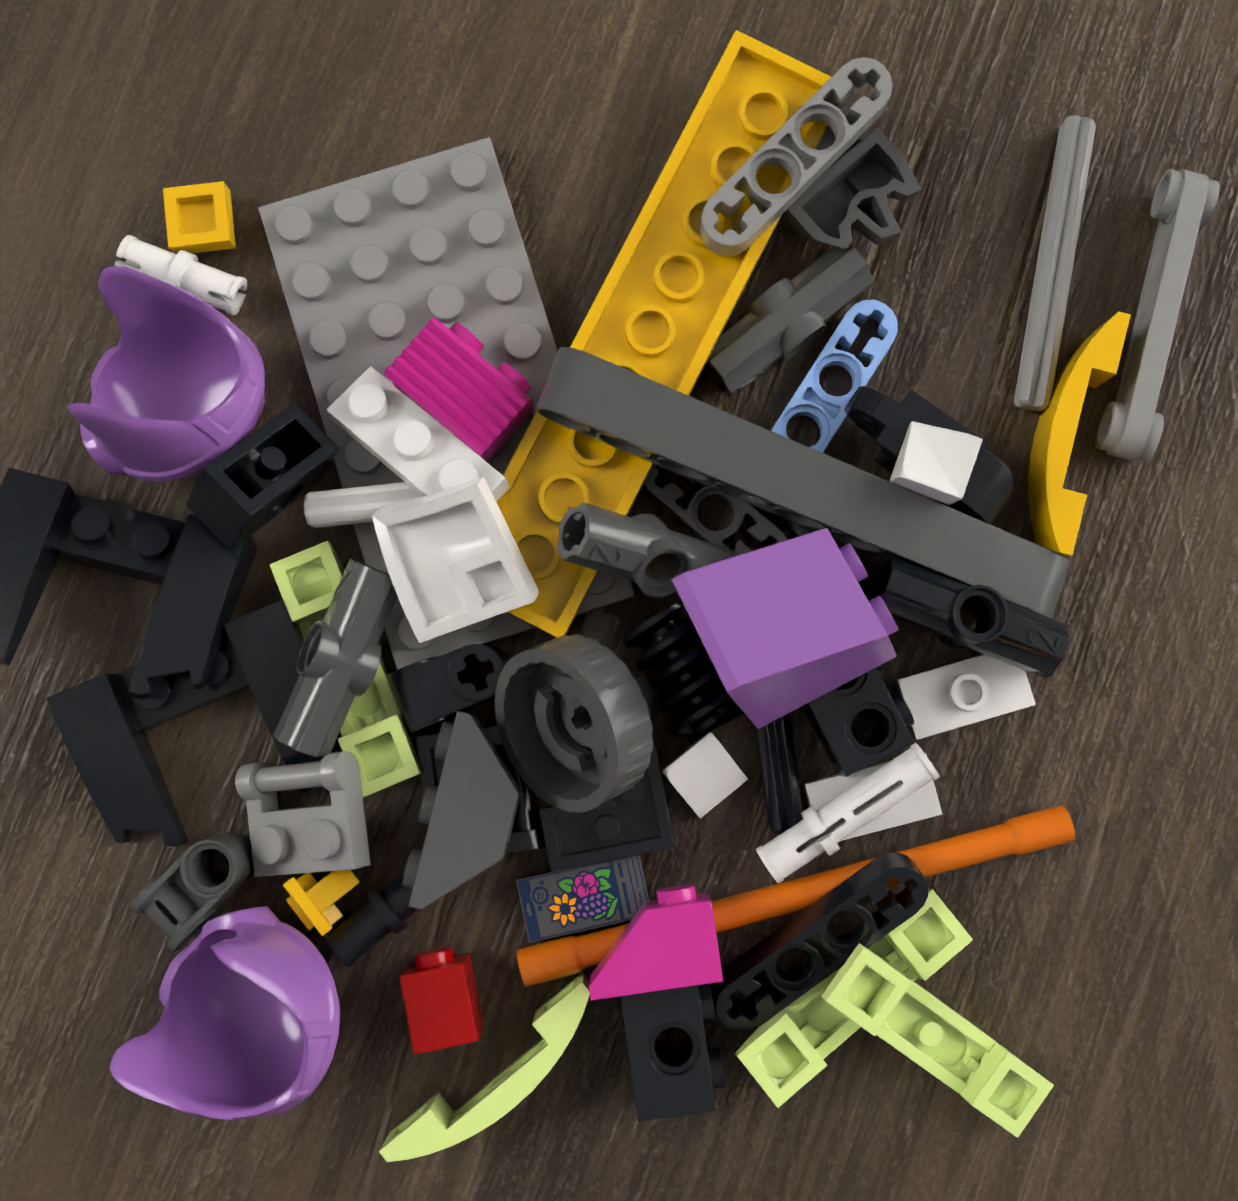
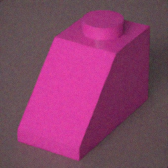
(662, 947)

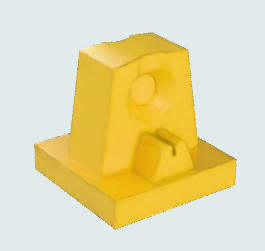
(315, 900)

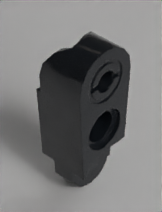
(888, 422)

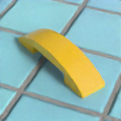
(1056, 510)

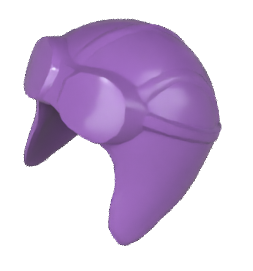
(174, 385)
(241, 1023)

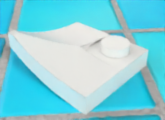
(452, 559)

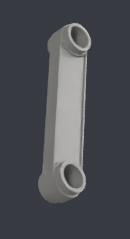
(1183, 206)

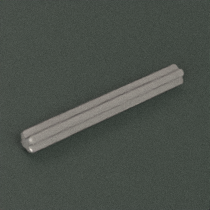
(1055, 264)

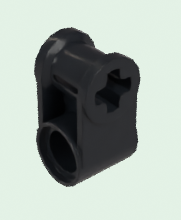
(441, 685)

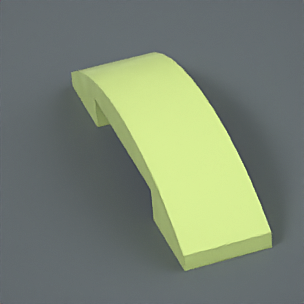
(373, 723)
(937, 1039)
(794, 1042)
(439, 1127)

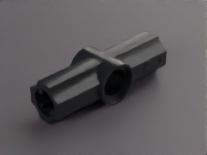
(1003, 628)

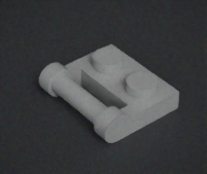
(309, 836)

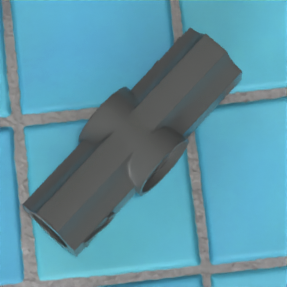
(787, 318)
(633, 547)
(337, 660)

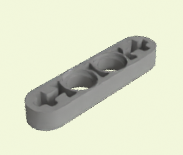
(792, 154)

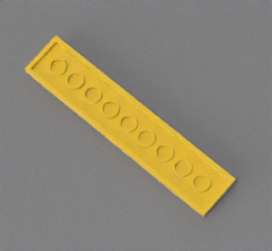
(656, 310)

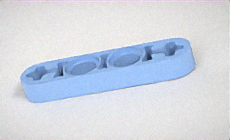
(811, 399)

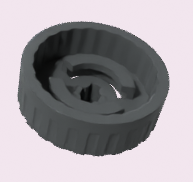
(599, 708)

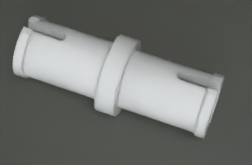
(185, 272)

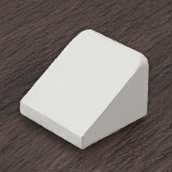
(704, 774)

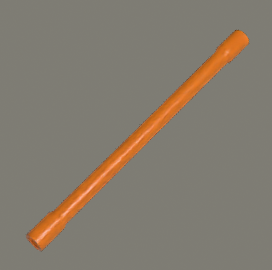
(1014, 837)

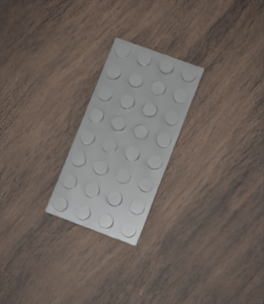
(370, 270)

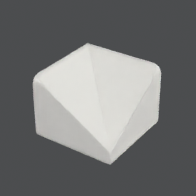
(936, 462)

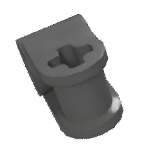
(190, 893)

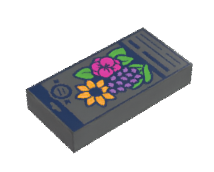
(581, 897)

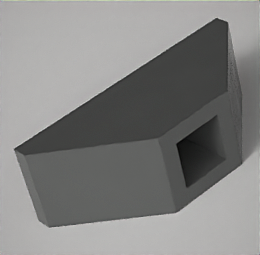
(466, 814)

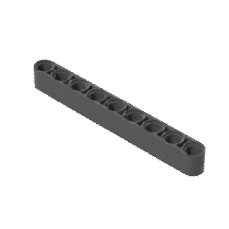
(794, 480)

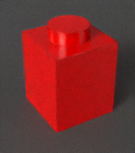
(441, 1000)

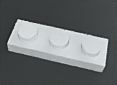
(409, 438)

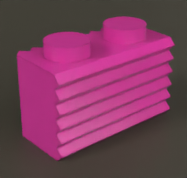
(461, 388)

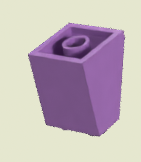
(787, 622)

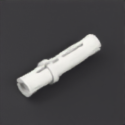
(846, 813)

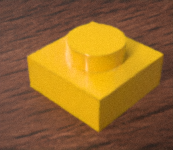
(199, 218)

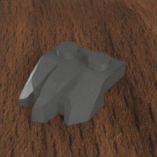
(854, 193)

